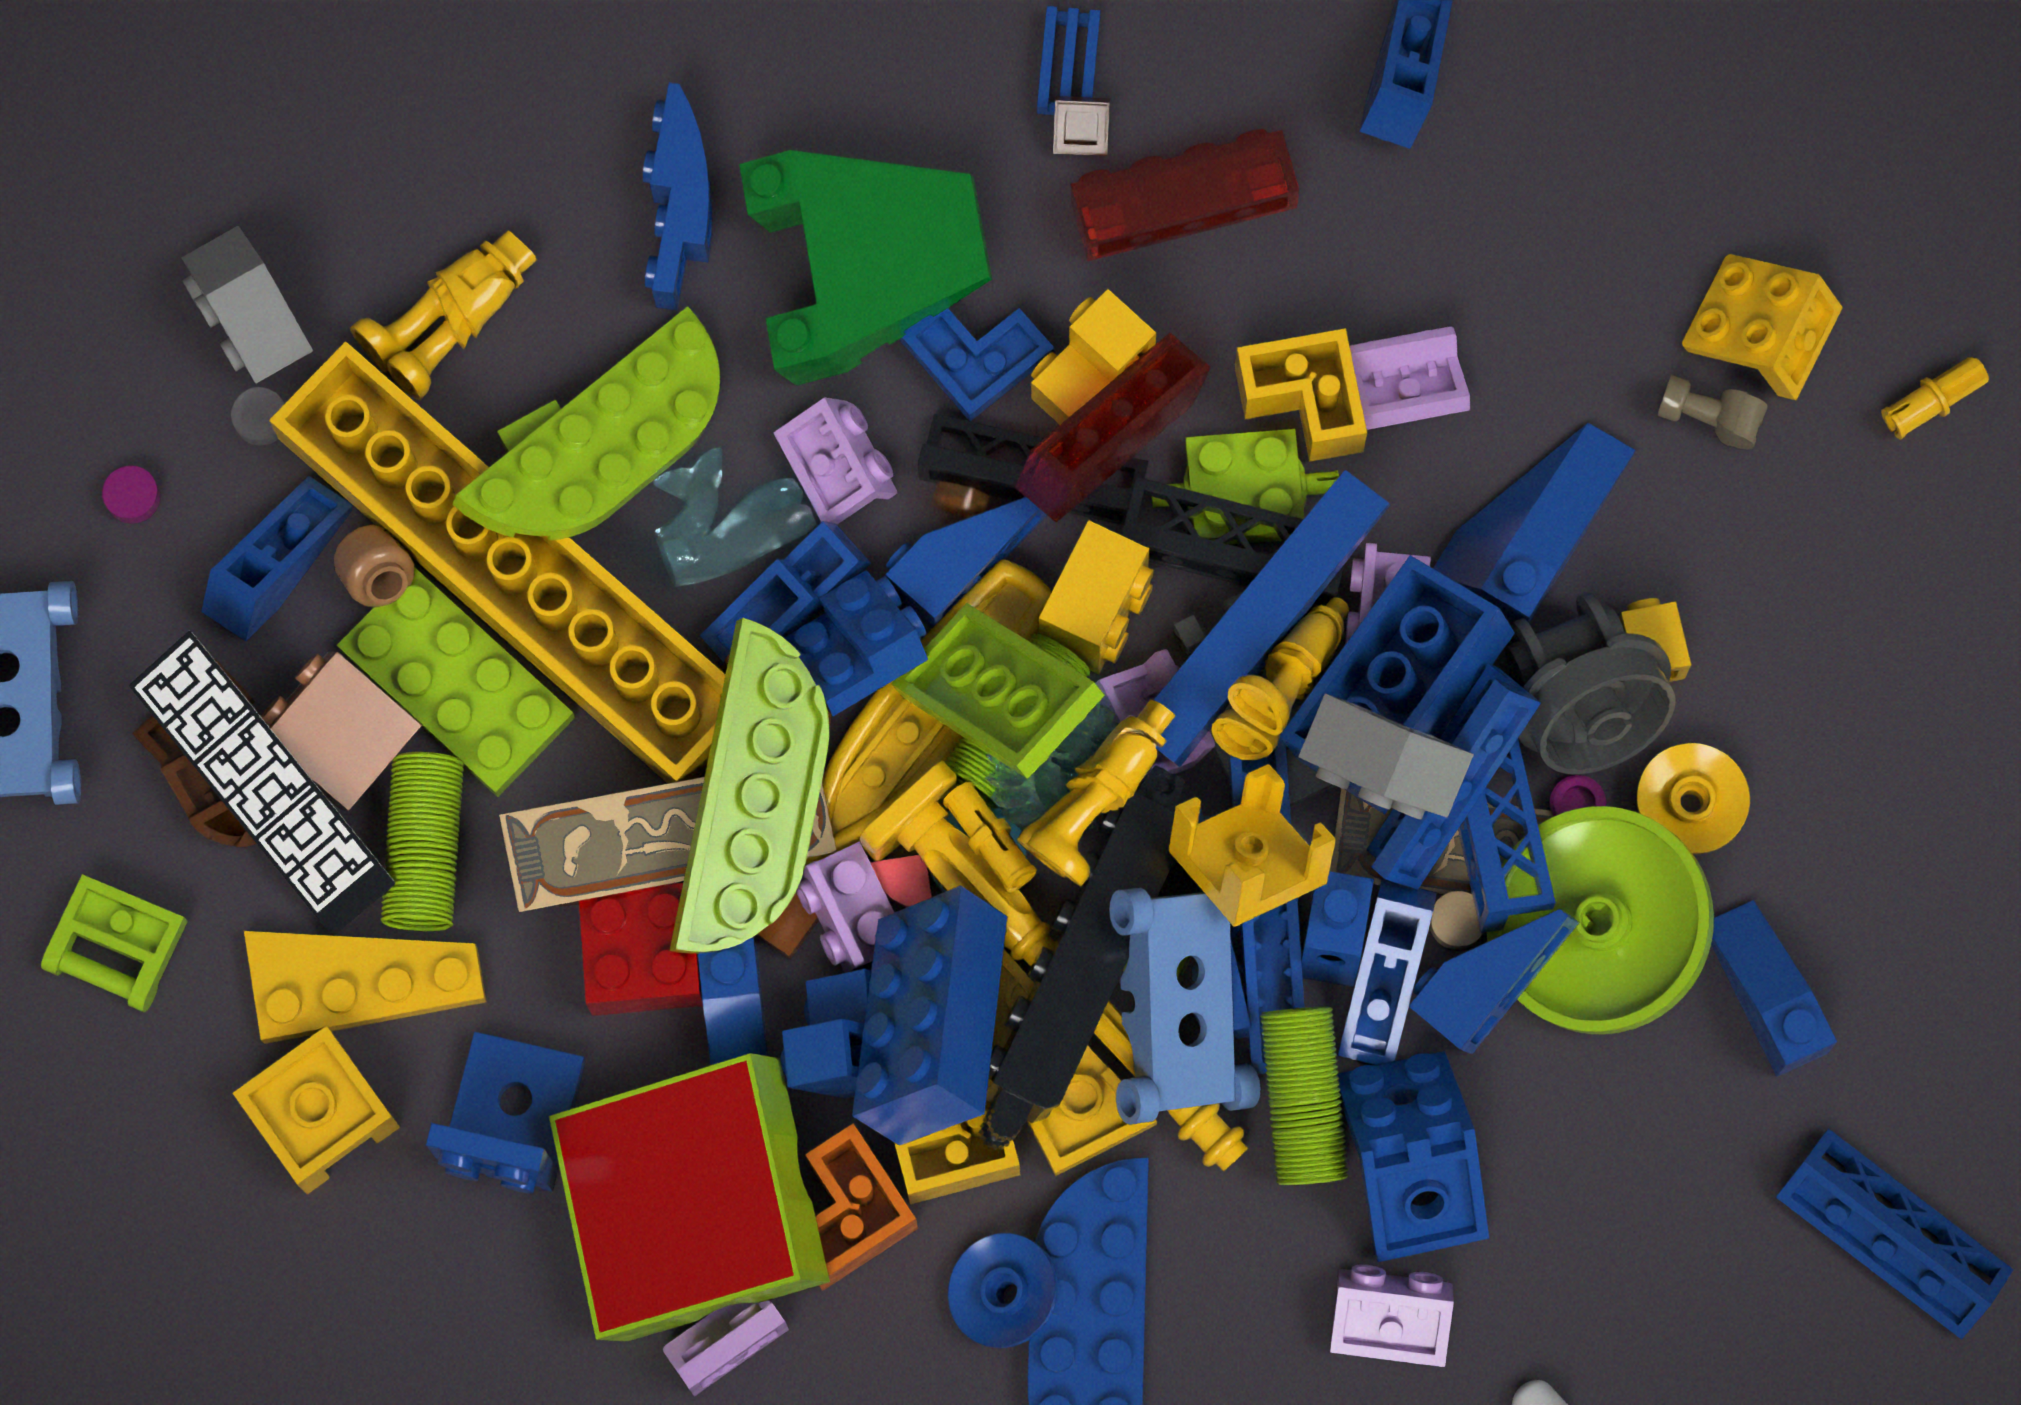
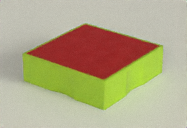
(688, 1198)

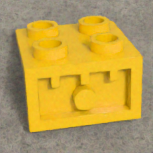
(1765, 321)

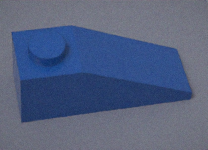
(1406, 71)
(955, 557)
(273, 558)
(1387, 973)
(1481, 985)
(1771, 990)
(733, 1002)

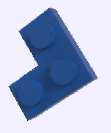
(971, 370)

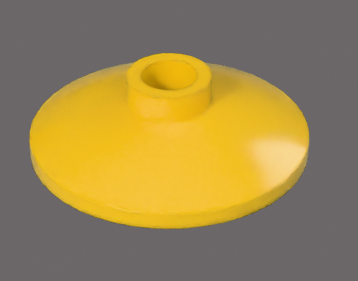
(1708, 776)

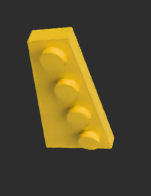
(355, 981)
(1088, 1113)

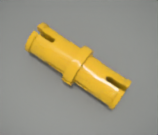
(989, 836)

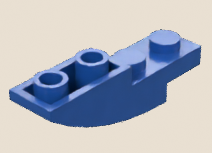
(682, 181)

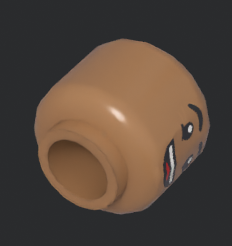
(373, 566)

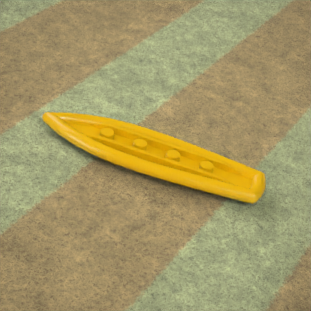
(898, 742)

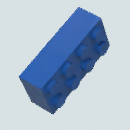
(1410, 656)
(930, 1016)

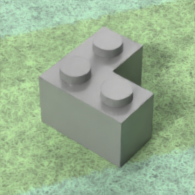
(239, 293)
(1388, 760)

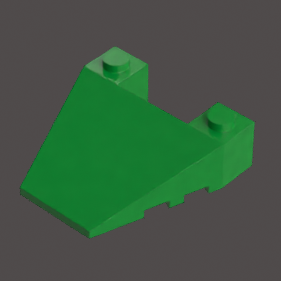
(880, 251)

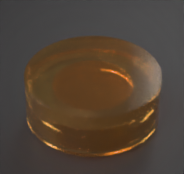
(959, 499)

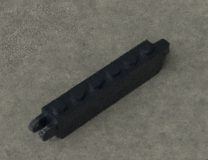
(1081, 967)

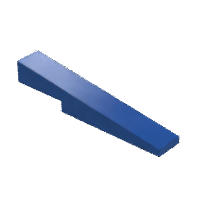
(1267, 611)
(1272, 939)

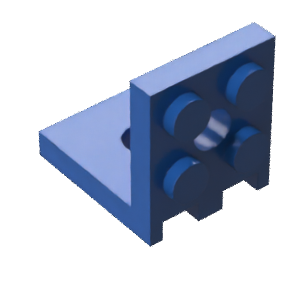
(503, 1145)
(1415, 1151)

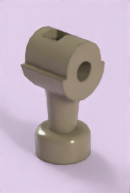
(1733, 415)

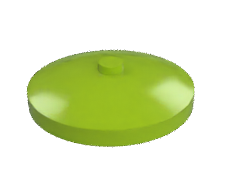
(1639, 915)

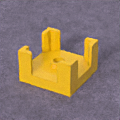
(1251, 853)
(314, 1108)

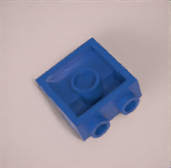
(859, 641)

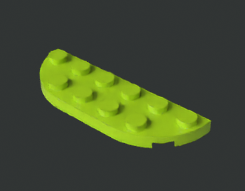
(604, 440)
(754, 795)

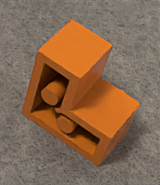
(866, 1207)

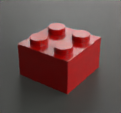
(629, 953)

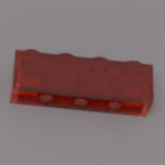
(1184, 193)
(1112, 427)

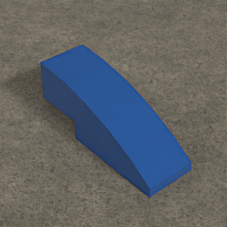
(791, 587)

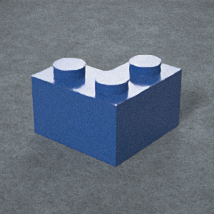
(828, 1050)

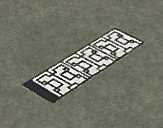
(261, 783)

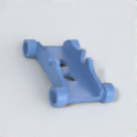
(32, 752)
(1166, 1069)

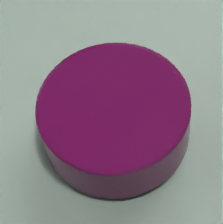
(131, 494)
(1576, 793)

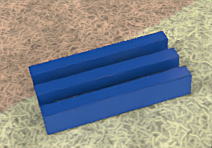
(1072, 20)

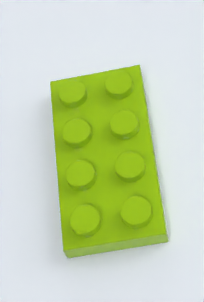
(457, 683)
(999, 690)

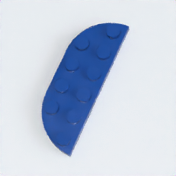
(1096, 1331)

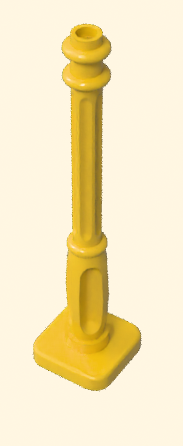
(920, 823)

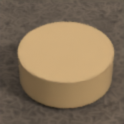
(1455, 921)

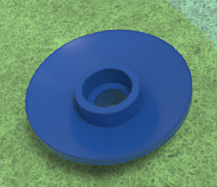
(979, 1286)

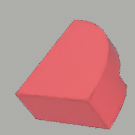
(904, 879)

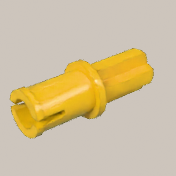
(1935, 396)

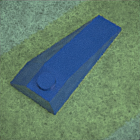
(1532, 528)

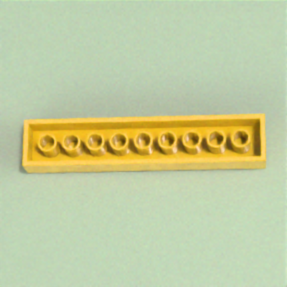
(532, 591)

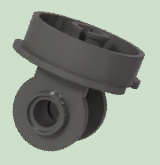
(1596, 686)

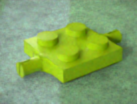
(1249, 470)

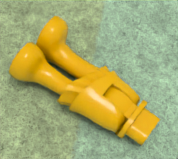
(464, 294)
(1263, 705)
(1101, 786)

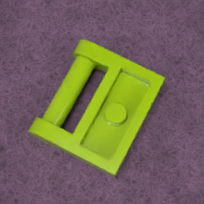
(119, 924)

